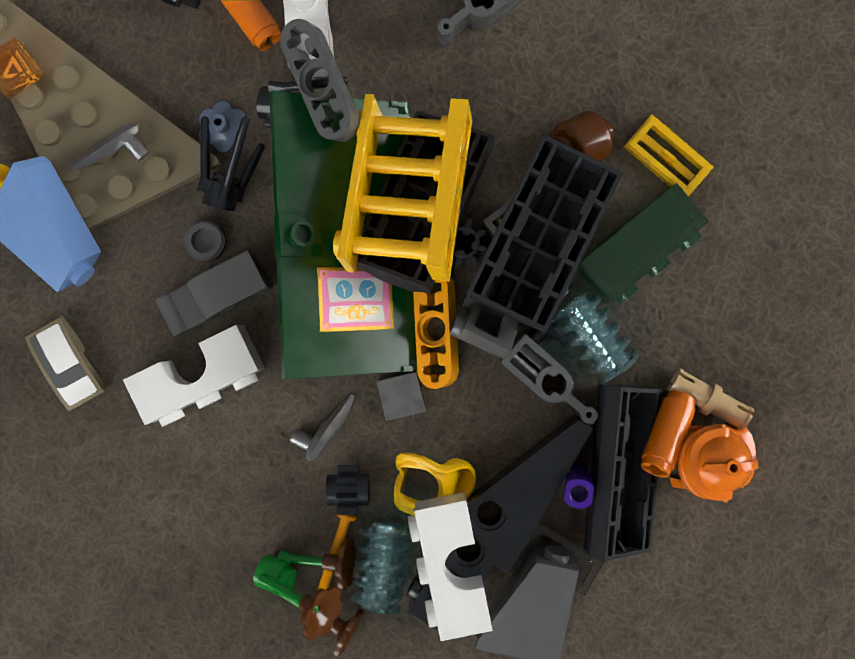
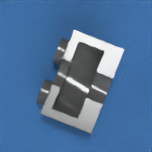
(485, 328)

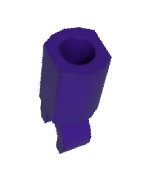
(578, 487)

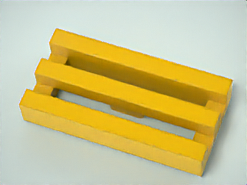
(678, 144)

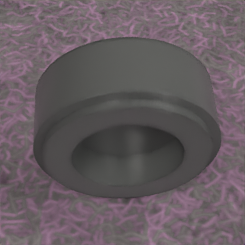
(205, 241)

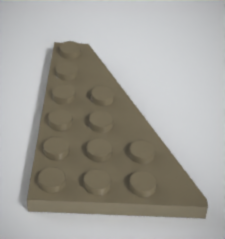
(80, 107)

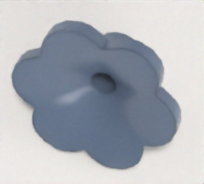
(222, 136)

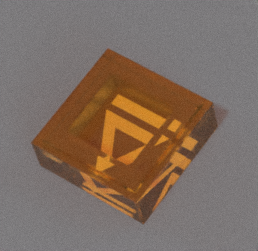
(17, 68)

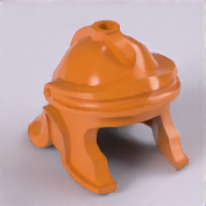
(707, 460)

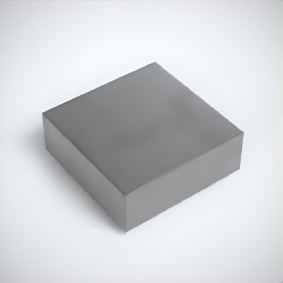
(401, 396)

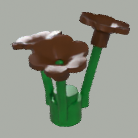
(323, 608)

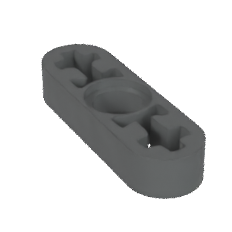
(303, 71)

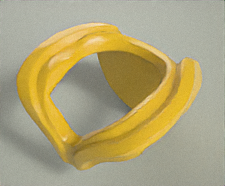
(452, 478)

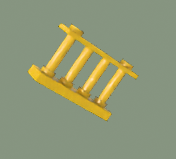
(439, 209)

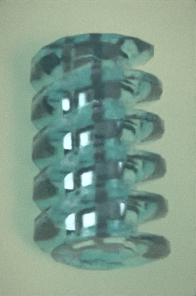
(597, 336)
(382, 567)

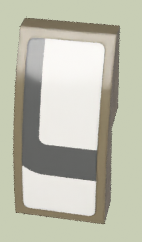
(63, 364)

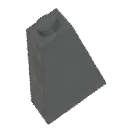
(533, 607)

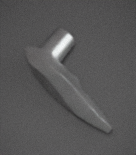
(111, 144)
(326, 433)

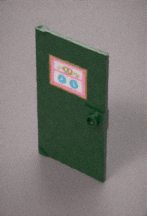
(329, 316)

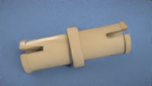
(712, 400)

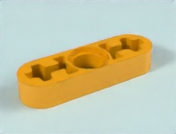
(422, 317)

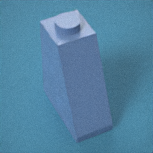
(45, 225)

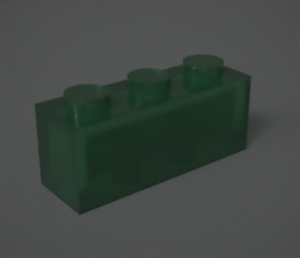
(643, 245)

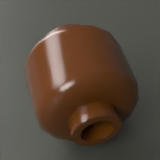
(587, 134)

